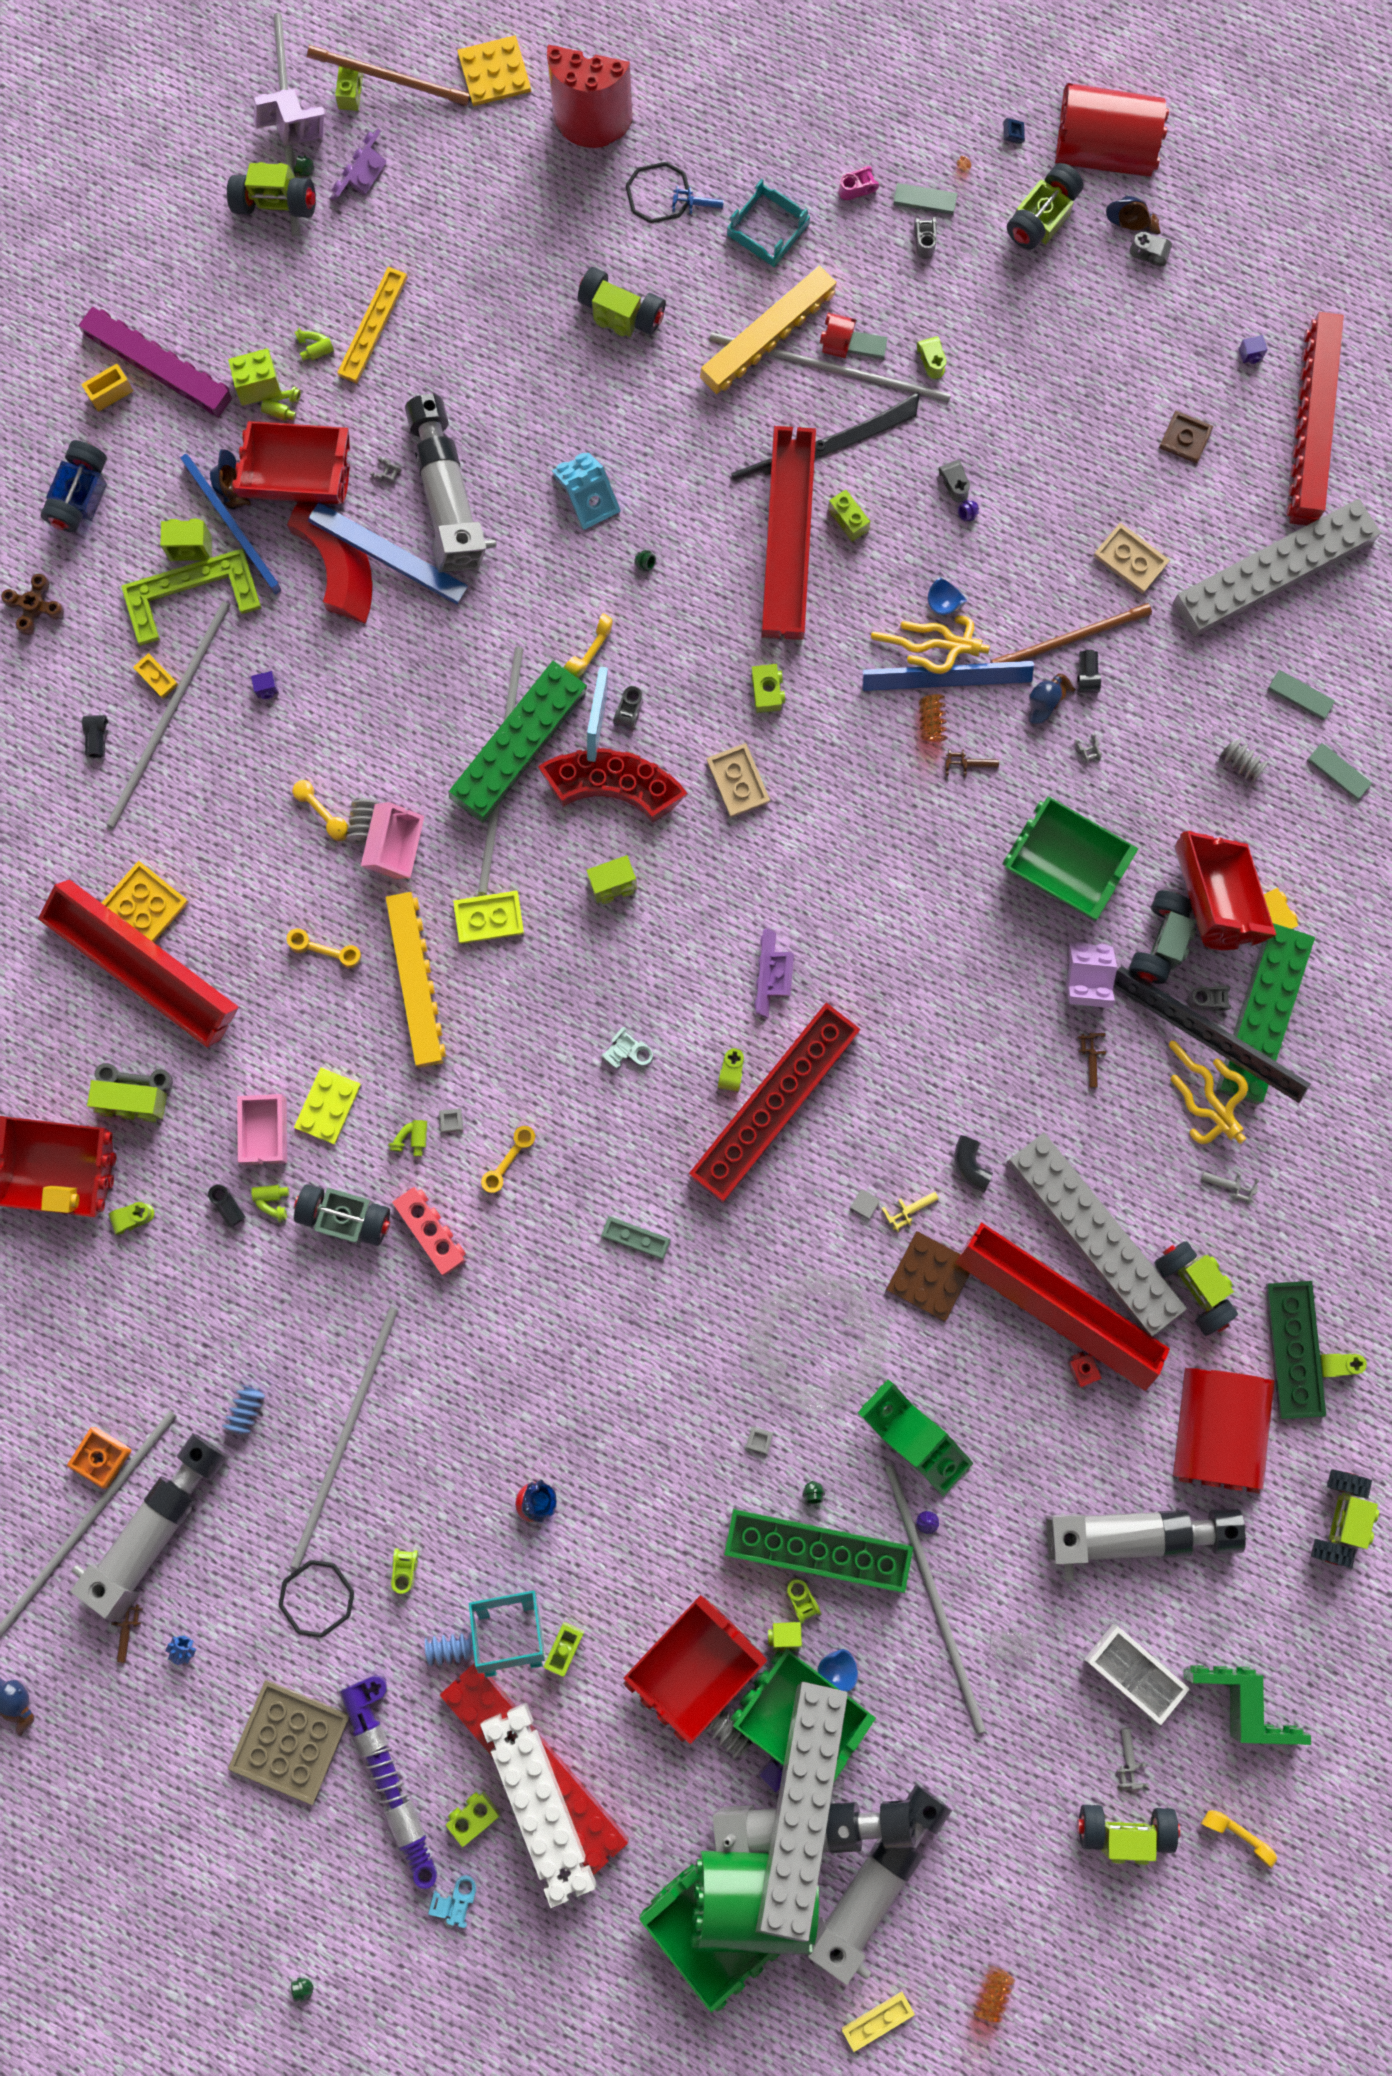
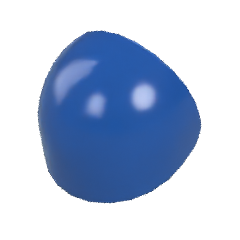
(945, 597)
(839, 1669)

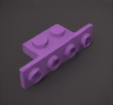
(363, 170)
(774, 973)

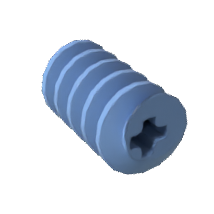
(244, 1410)
(449, 1649)

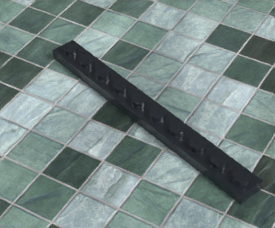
(1211, 1035)

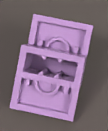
(285, 112)
(1091, 975)

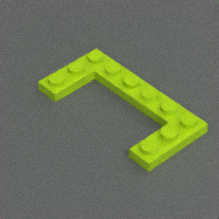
(140, 592)

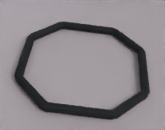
(651, 167)
(337, 1623)

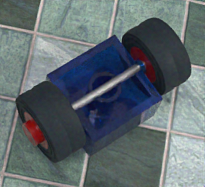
(75, 487)

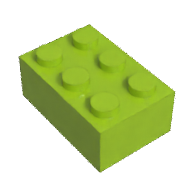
(126, 1101)

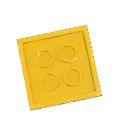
(494, 70)
(145, 901)

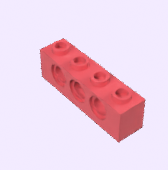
(405, 1205)

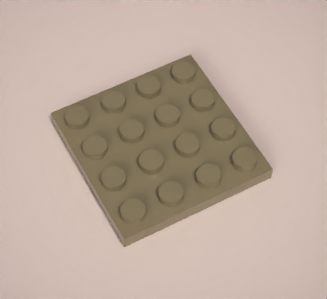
(289, 1742)

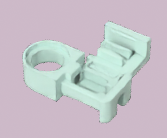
(624, 1046)

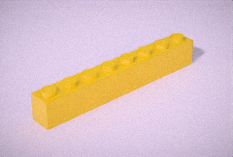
(768, 330)
(414, 979)

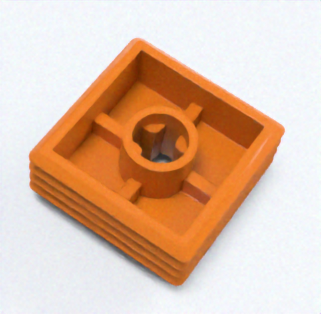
(86, 1463)

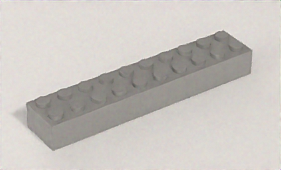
(1276, 567)
(1096, 1235)
(802, 1813)

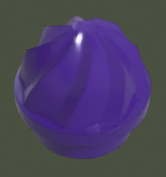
(968, 510)
(927, 1522)

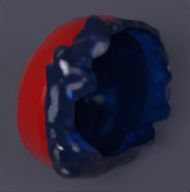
(536, 1501)

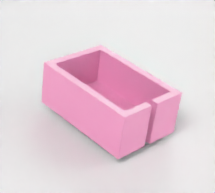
(392, 840)
(262, 1129)

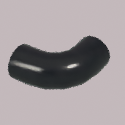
(967, 1165)

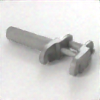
(1232, 1185)
(1130, 1761)

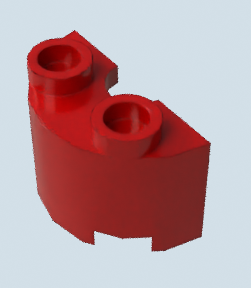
(838, 335)

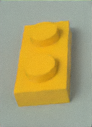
(155, 676)

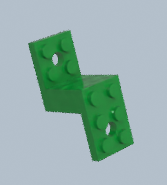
(915, 1437)
(1247, 1705)

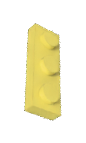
(877, 2021)

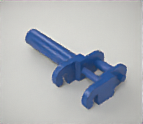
(697, 201)

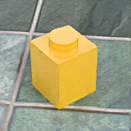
(60, 1199)

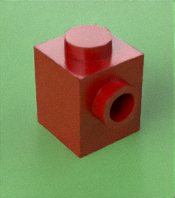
(1083, 1369)

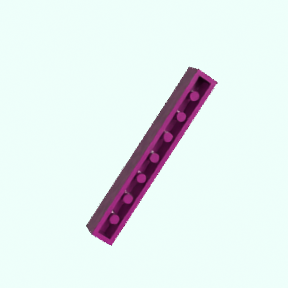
(155, 362)

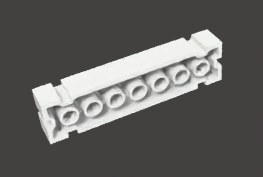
(538, 1805)

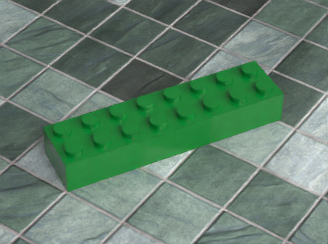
(517, 741)
(1269, 1004)
(818, 1550)

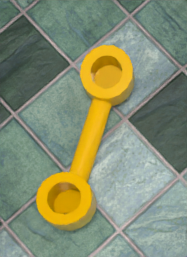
(577, 666)
(304, 792)
(349, 955)
(523, 1137)
(1219, 1822)

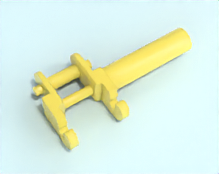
(910, 1210)

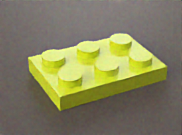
(488, 917)
(327, 1106)

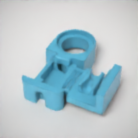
(452, 1906)

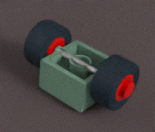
(1171, 939)
(342, 1215)

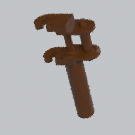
(983, 763)
(1092, 1058)
(125, 1631)

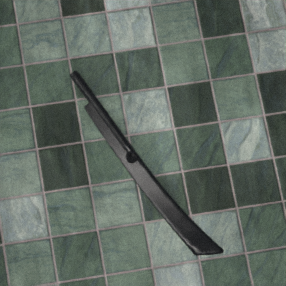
(895, 415)

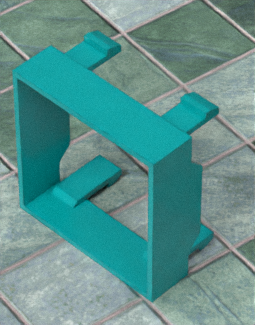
(782, 201)
(481, 1608)

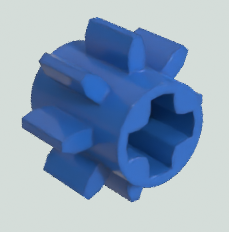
(180, 1650)

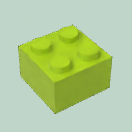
(254, 377)
(186, 540)
(612, 880)

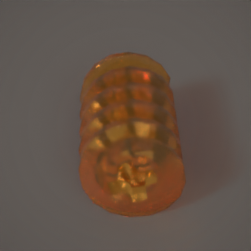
(931, 719)
(995, 1995)

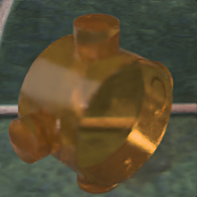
(964, 163)

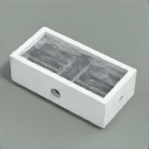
(1136, 1674)

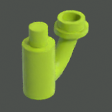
(317, 349)
(278, 410)
(418, 1132)
(270, 1193)

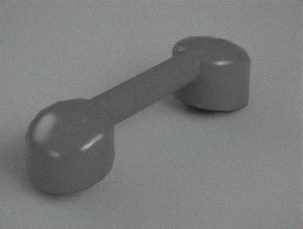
(159, 1078)

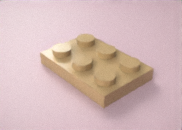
(1131, 558)
(738, 780)

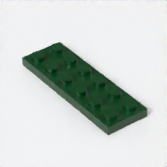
(1295, 1350)

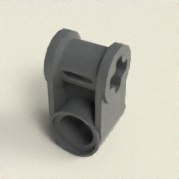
(925, 235)
(1153, 249)
(955, 478)
(628, 712)
(1214, 998)

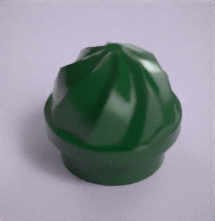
(304, 166)
(645, 560)
(813, 1493)
(301, 1989)

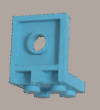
(582, 480)

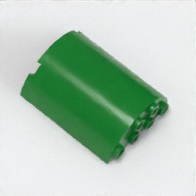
(1070, 858)
(769, 1709)
(730, 1905)
(710, 1974)

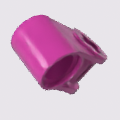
(860, 181)

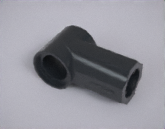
(1088, 675)
(94, 729)
(227, 1206)

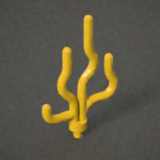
(956, 644)
(1225, 1117)

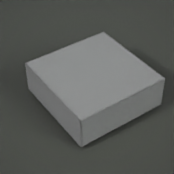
(451, 1120)
(865, 1203)
(759, 1440)

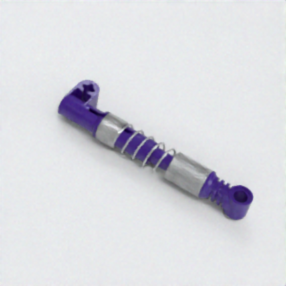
(400, 1813)

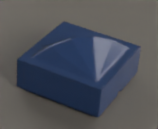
(1014, 130)

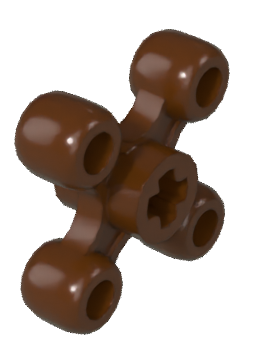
(37, 609)

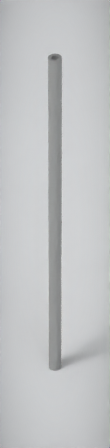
(284, 86)
(845, 371)
(167, 715)
(492, 825)
(344, 1437)
(86, 1522)
(935, 1599)

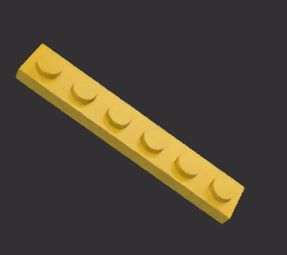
(372, 325)

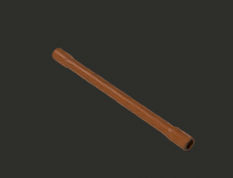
(325, 56)
(1132, 615)

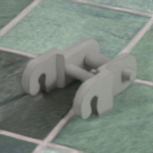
(383, 475)
(1097, 754)

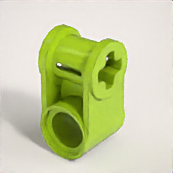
(932, 357)
(731, 1074)
(128, 1218)
(1339, 1364)
(404, 1568)
(803, 1603)

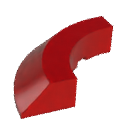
(347, 568)
(615, 776)

